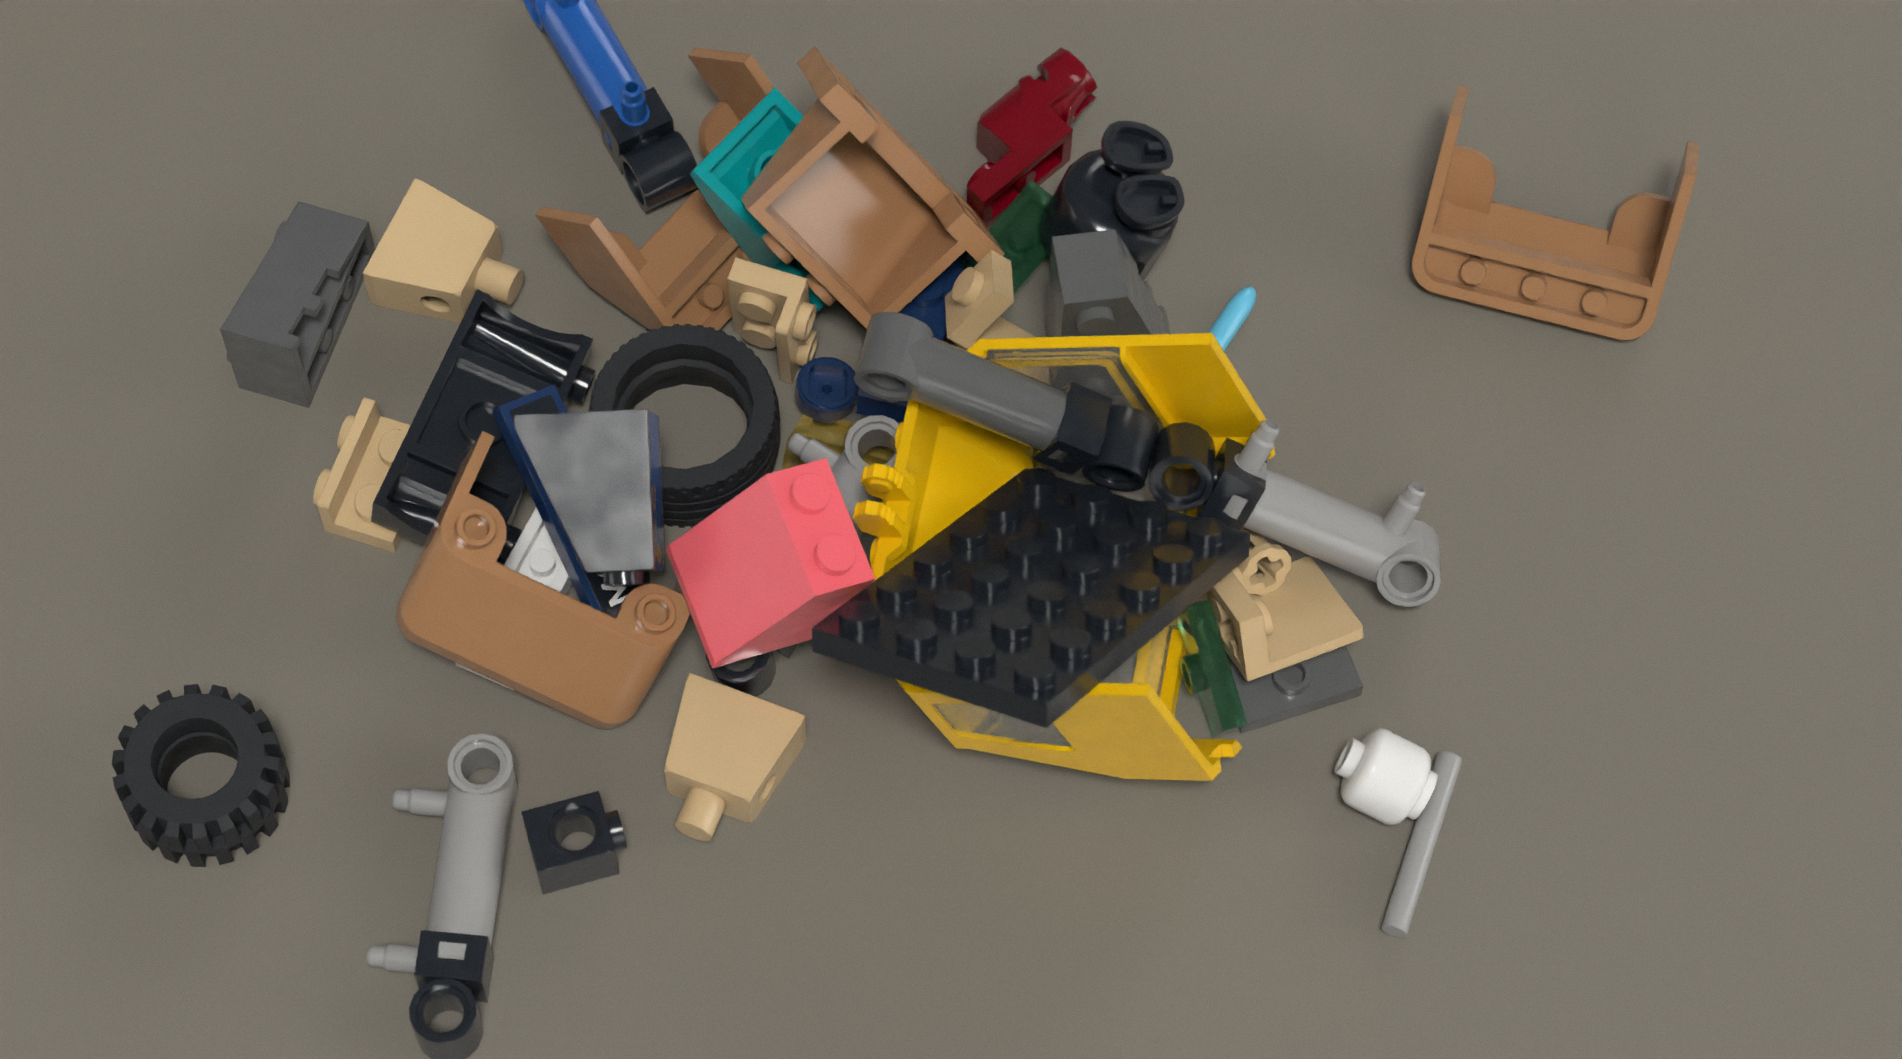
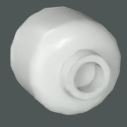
(1386, 776)

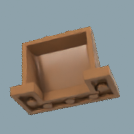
(860, 203)

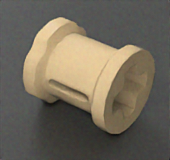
(1270, 560)

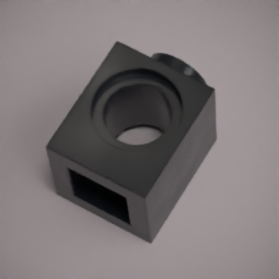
(566, 868)

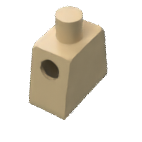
(438, 258)
(728, 754)

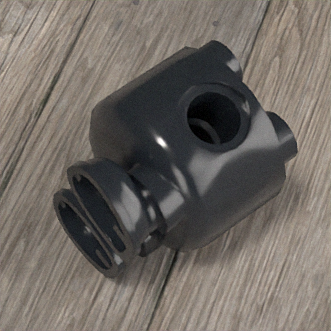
(1120, 191)

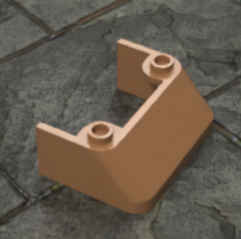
(687, 261)
(1543, 262)
(525, 631)

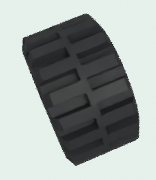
(184, 729)

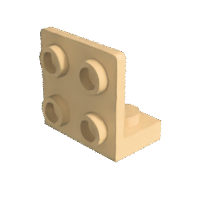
(1285, 625)

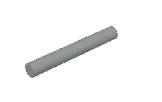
(1421, 848)

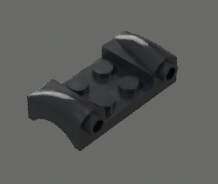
(485, 366)

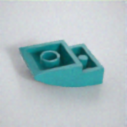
(735, 165)

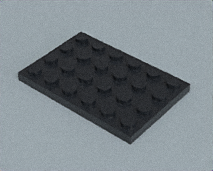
(1032, 595)

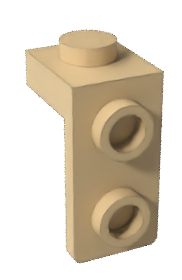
(979, 301)

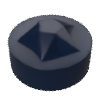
(826, 389)

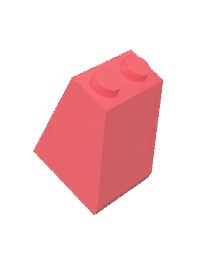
(770, 564)

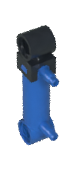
(631, 116)

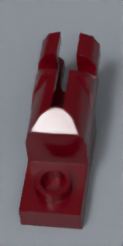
(1028, 133)

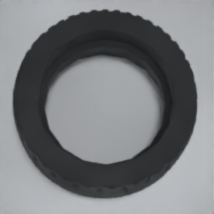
(705, 359)

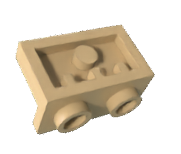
(774, 311)
(347, 491)

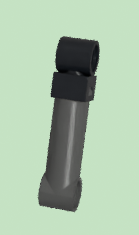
(1060, 426)

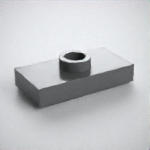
(1298, 688)

